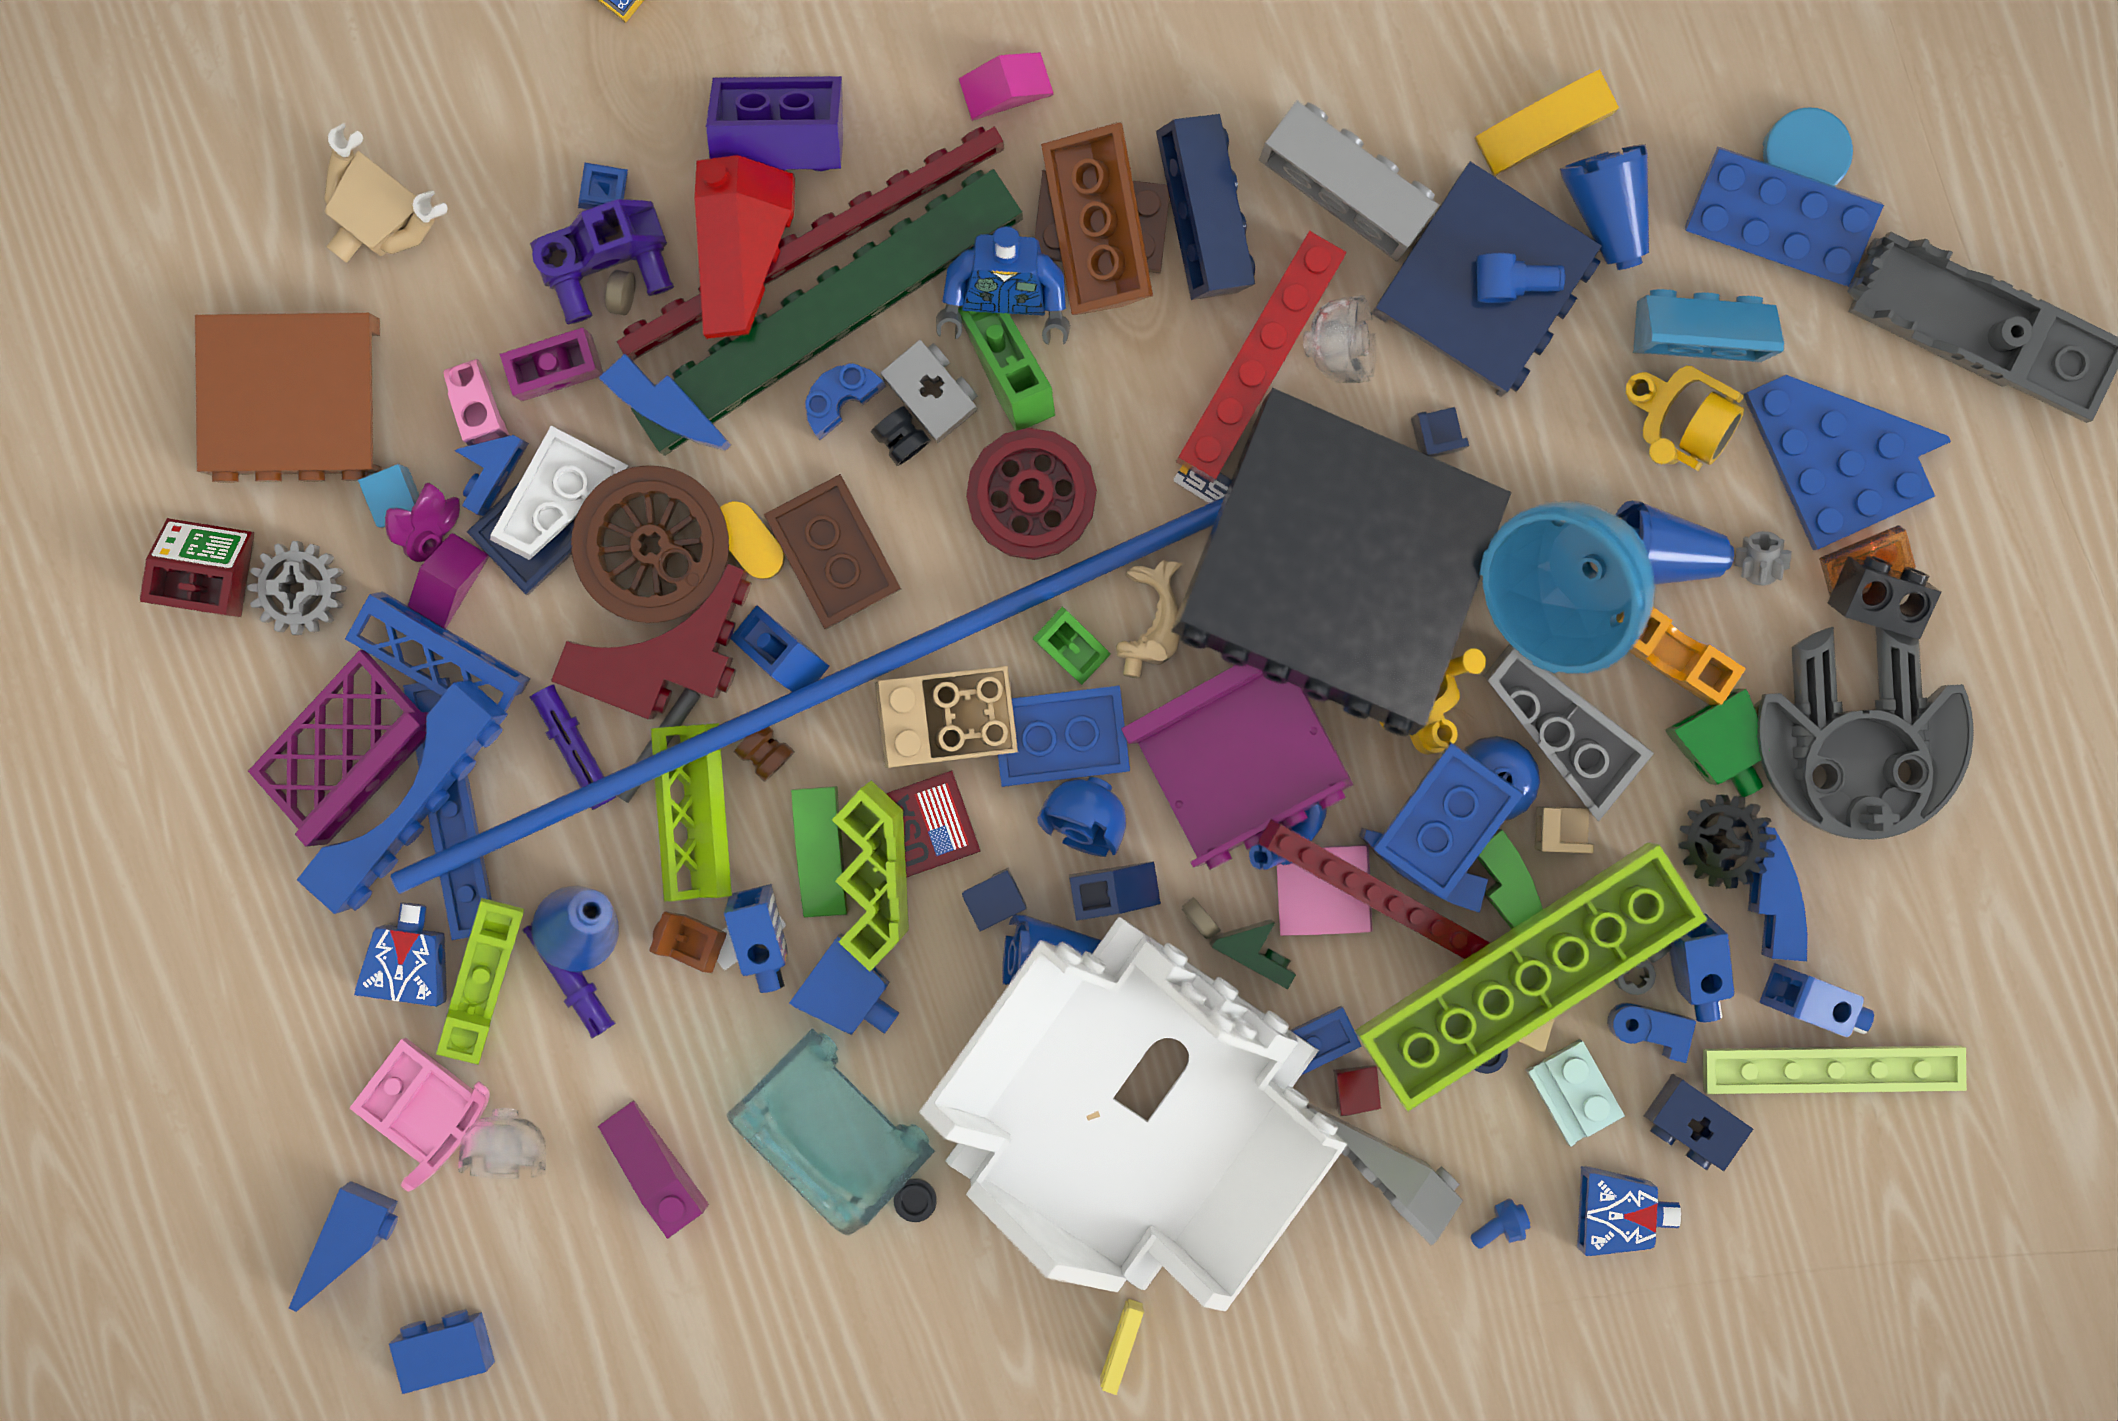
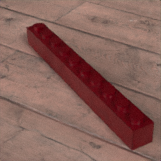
(1370, 890)

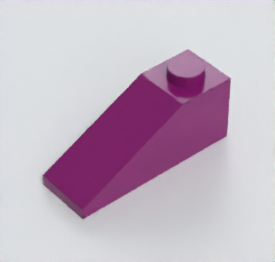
(653, 1170)

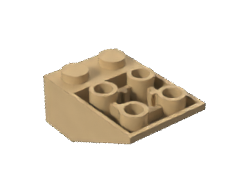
(946, 716)

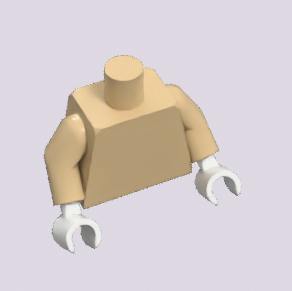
(372, 203)

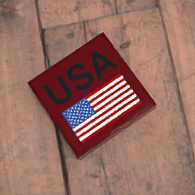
(934, 823)

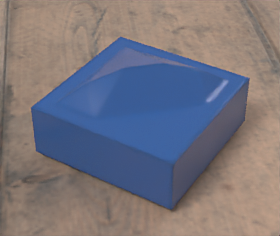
(601, 185)

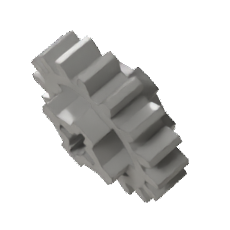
(296, 604)

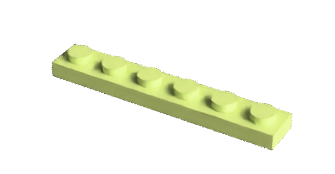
(1834, 1069)

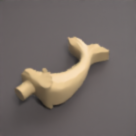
(1159, 642)

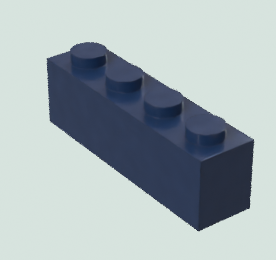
(1206, 206)

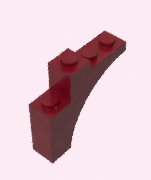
(687, 655)

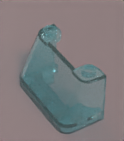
(828, 1136)

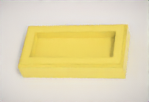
(1121, 1346)

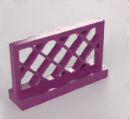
(357, 781)

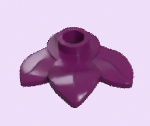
(424, 527)

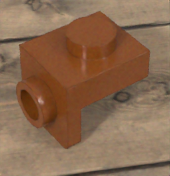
(687, 941)

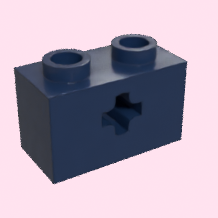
(1718, 1139)

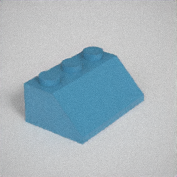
(1707, 327)

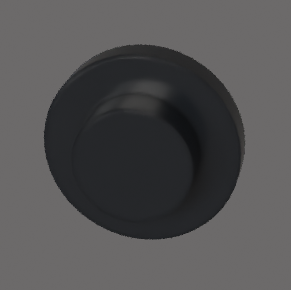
(915, 1200)

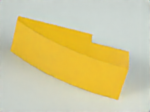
(1547, 122)

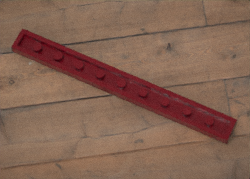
(828, 232)

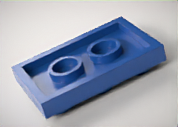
(1066, 737)
(1448, 820)

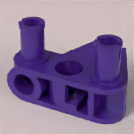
(591, 253)

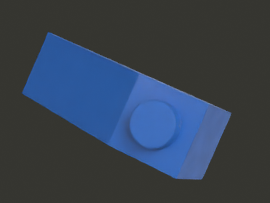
(352, 1229)

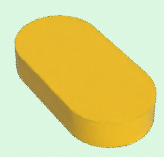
(752, 541)

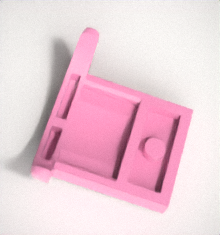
(420, 1108)

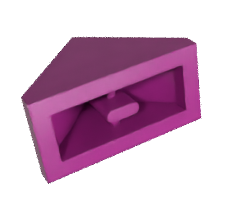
(446, 579)

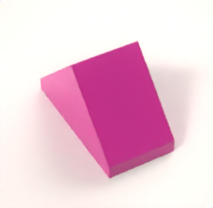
(1005, 84)

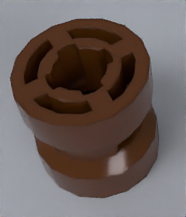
(764, 752)

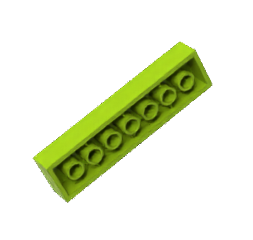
(1530, 975)

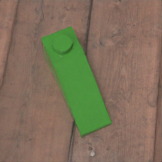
(1010, 368)

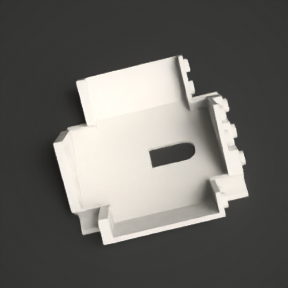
(1120, 1194)

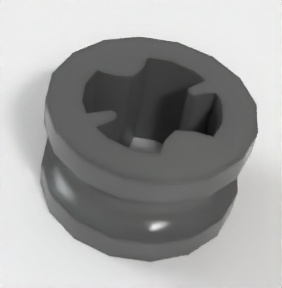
(1644, 986)

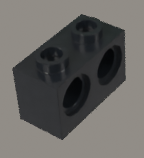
(1881, 603)

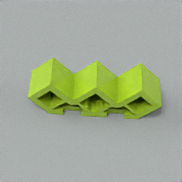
(876, 875)

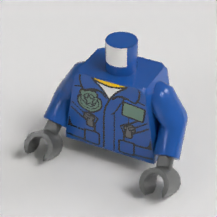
(1005, 277)

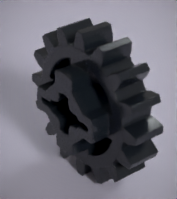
(1732, 825)

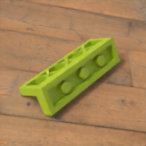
(705, 819)

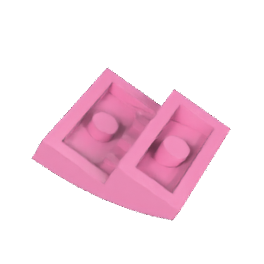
(1317, 907)

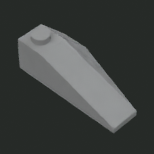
(1407, 1182)

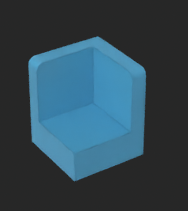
(389, 490)

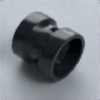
(893, 428)

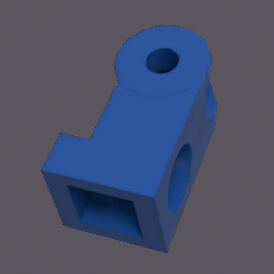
(1640, 1023)

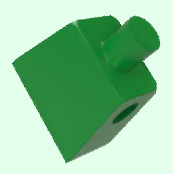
(1722, 742)

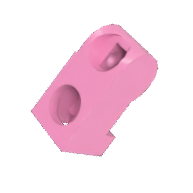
(474, 403)

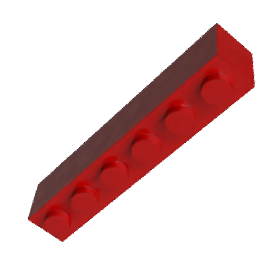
(1261, 356)

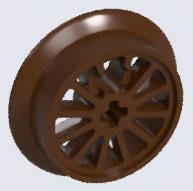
(596, 517)

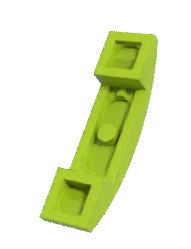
(479, 981)

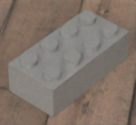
(1348, 179)

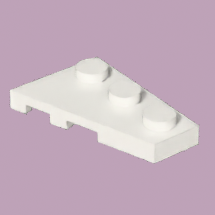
(552, 492)

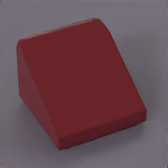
(1357, 1090)

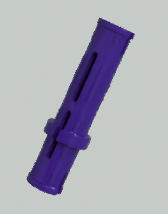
(546, 702)
(579, 995)

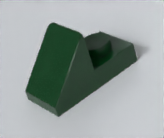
(1244, 947)

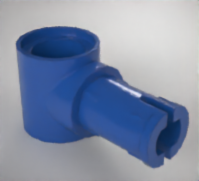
(1503, 278)

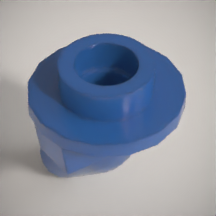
(1509, 1219)

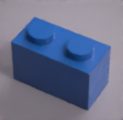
(442, 1351)

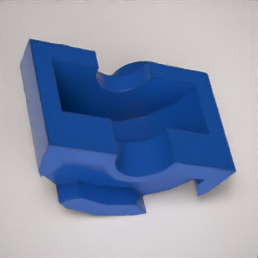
(834, 390)

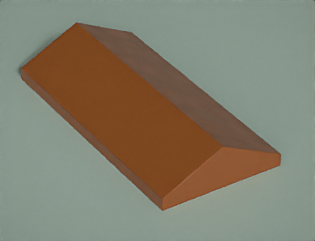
(1097, 220)

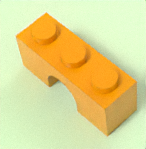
(1686, 661)

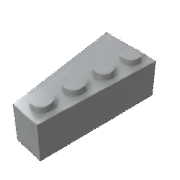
(1575, 736)

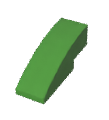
(818, 851)
(1514, 890)

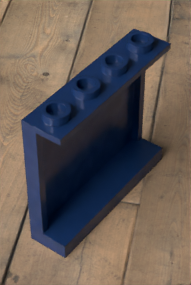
(1438, 280)

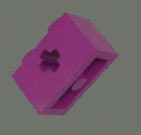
(551, 364)

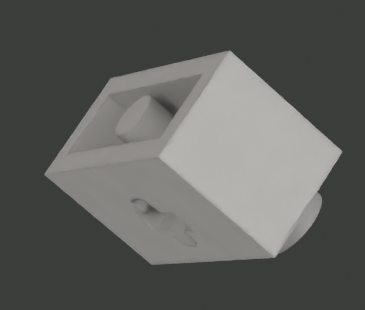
(939, 414)

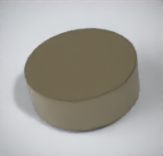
(620, 292)
(1200, 918)

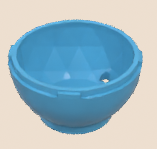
(1552, 598)

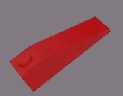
(739, 227)

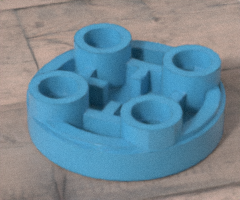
(1810, 144)

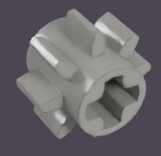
(1762, 558)

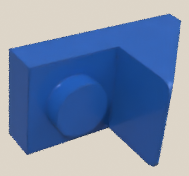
(498, 460)

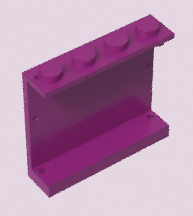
(1237, 759)

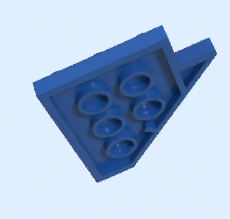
(1840, 457)

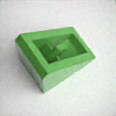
(1071, 645)

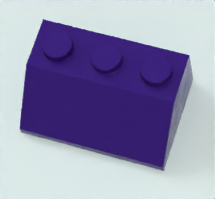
(777, 121)

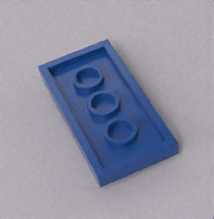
(1783, 216)

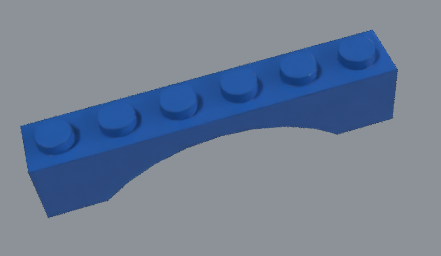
(454, 734)

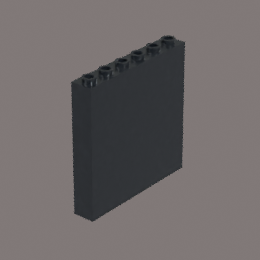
(1341, 564)

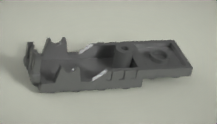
(1985, 325)

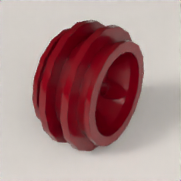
(1066, 464)

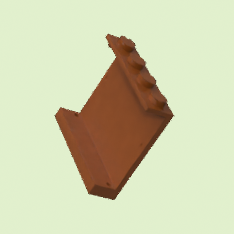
(284, 395)

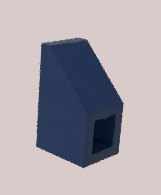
(1114, 890)

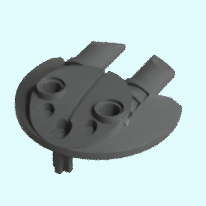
(1865, 746)

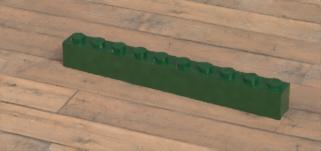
(840, 301)

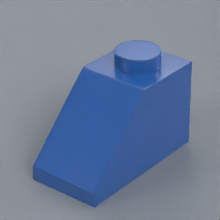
(778, 651)

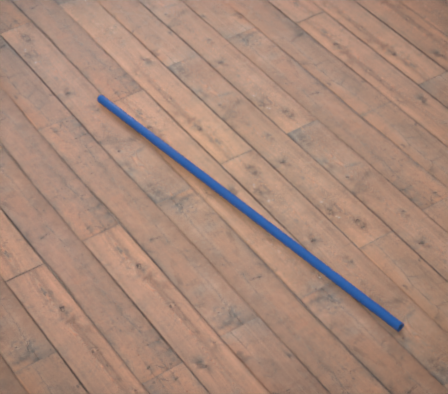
(805, 698)

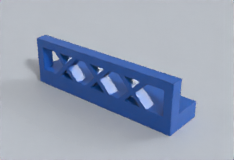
(433, 639)

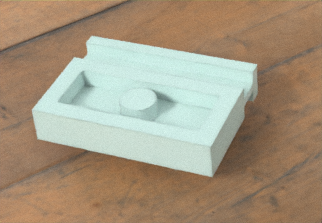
(1575, 1092)

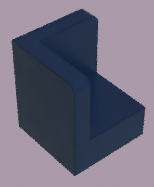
(1438, 432)
(994, 900)

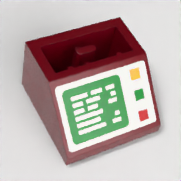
(198, 568)

